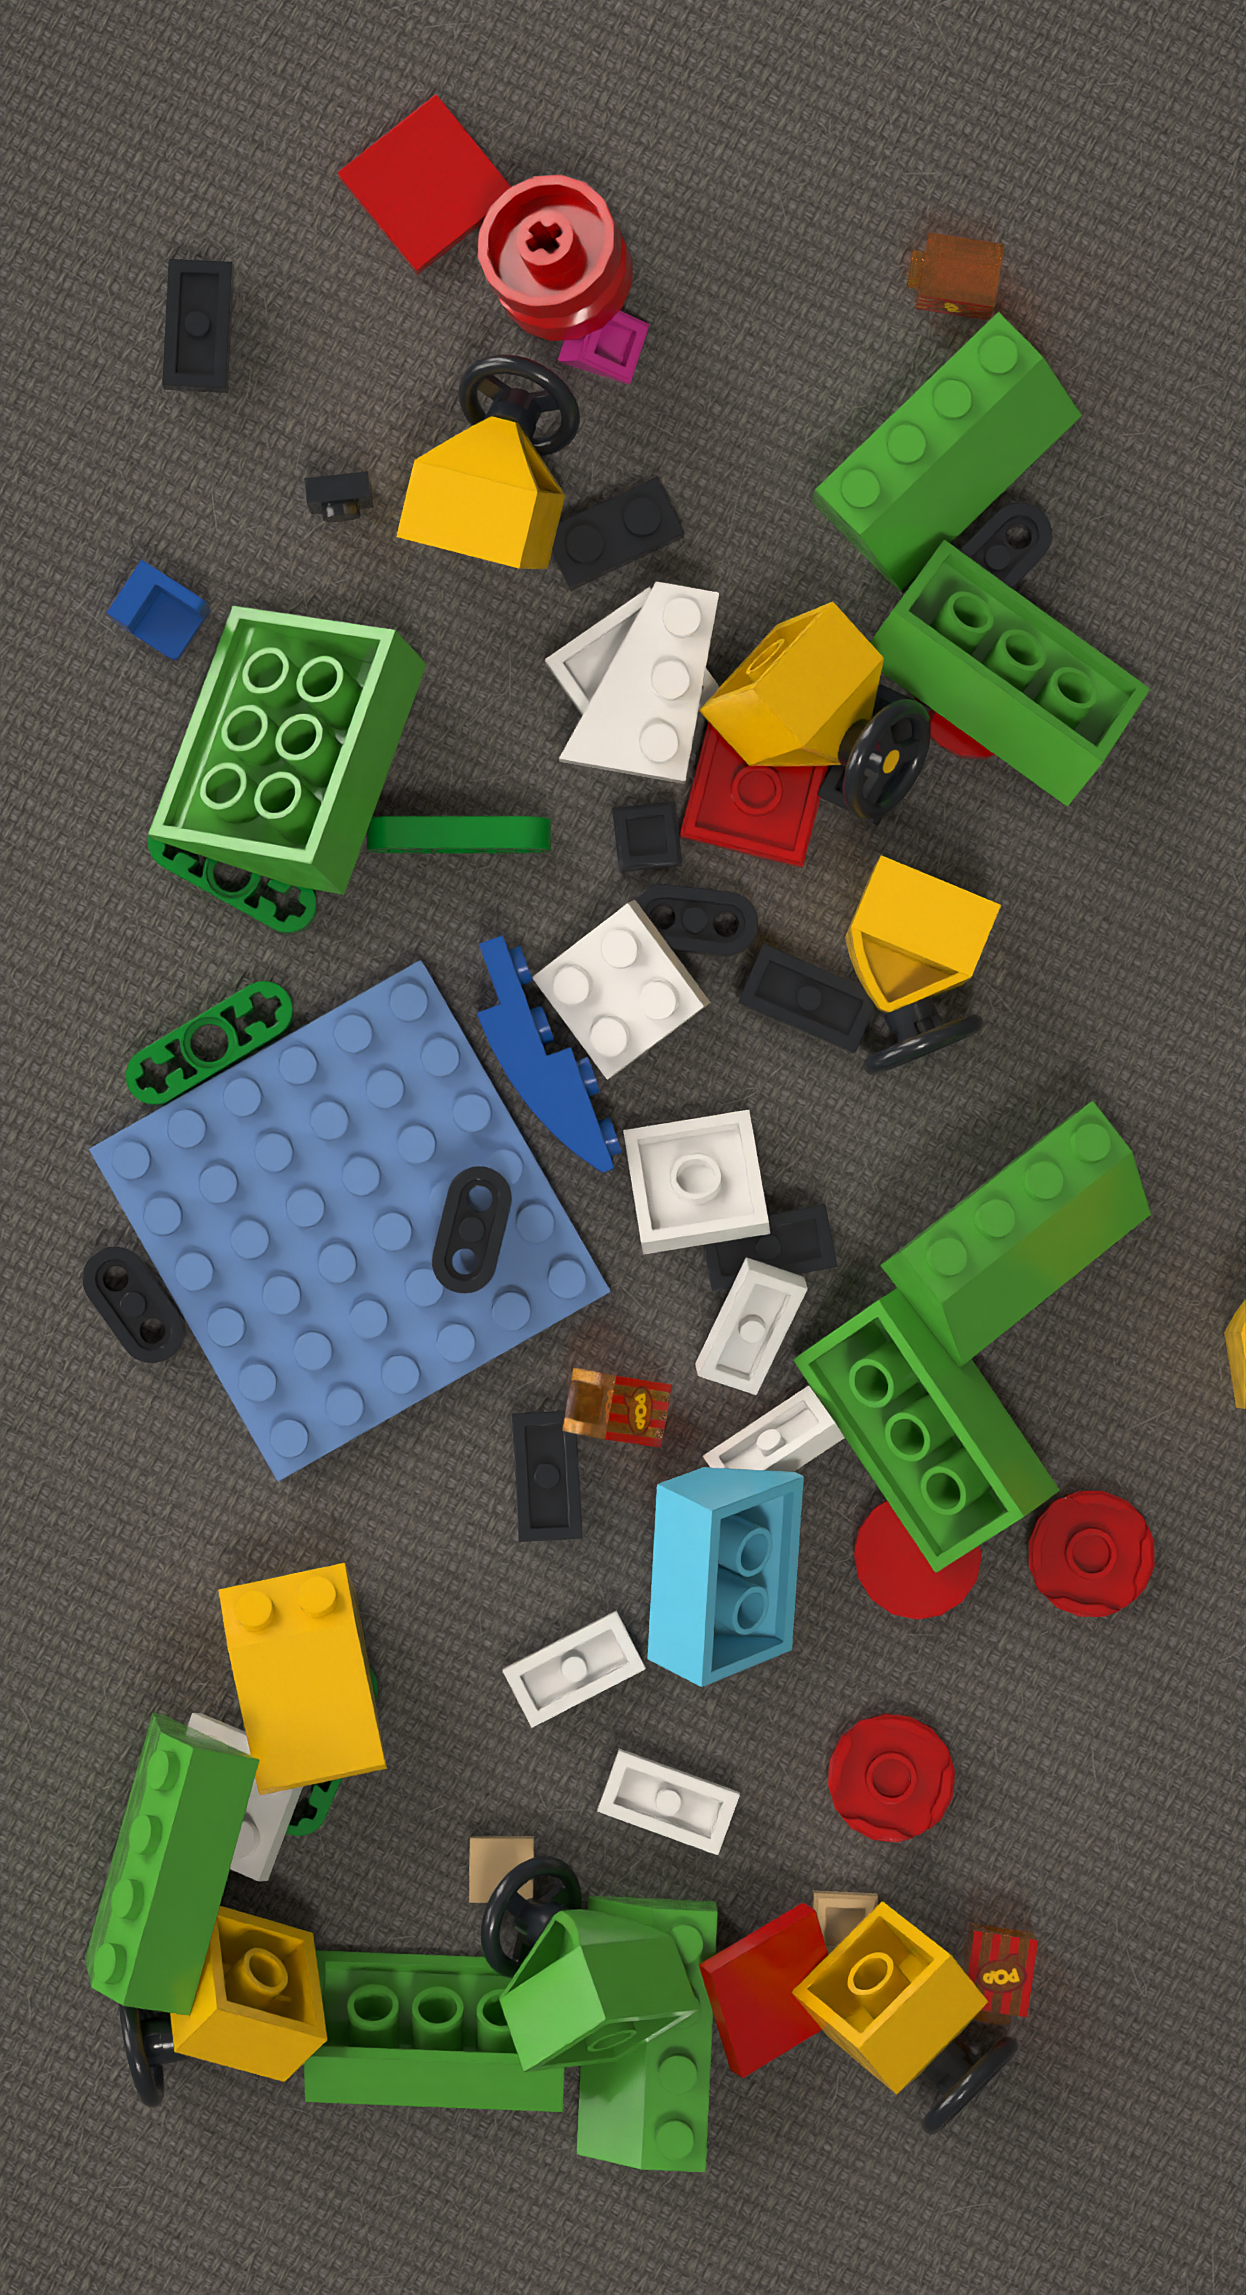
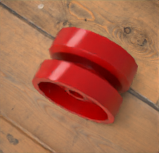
(555, 257)

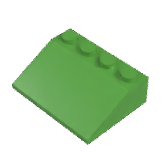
(290, 746)
(169, 1868)

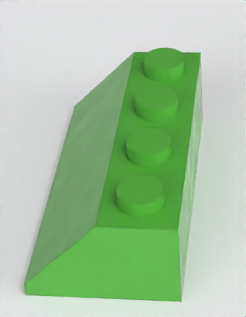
(947, 452)
(1007, 673)
(1022, 1234)
(925, 1430)
(420, 2036)
(655, 2100)

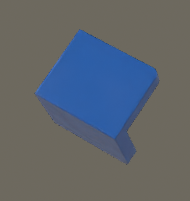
(159, 611)

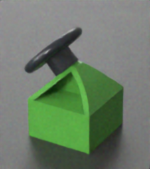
(581, 1979)

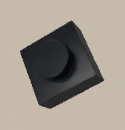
(339, 495)

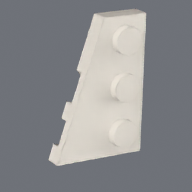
(652, 690)

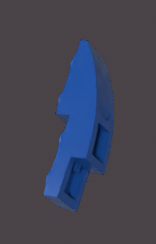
(550, 1085)

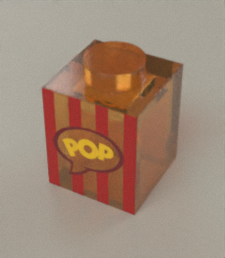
(956, 275)
(617, 1407)
(1002, 1969)

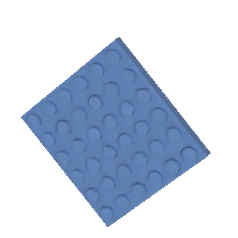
(307, 1212)

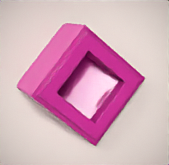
(610, 350)

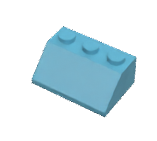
(724, 1571)

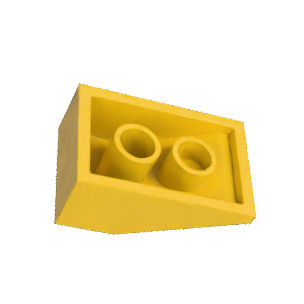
(303, 1678)

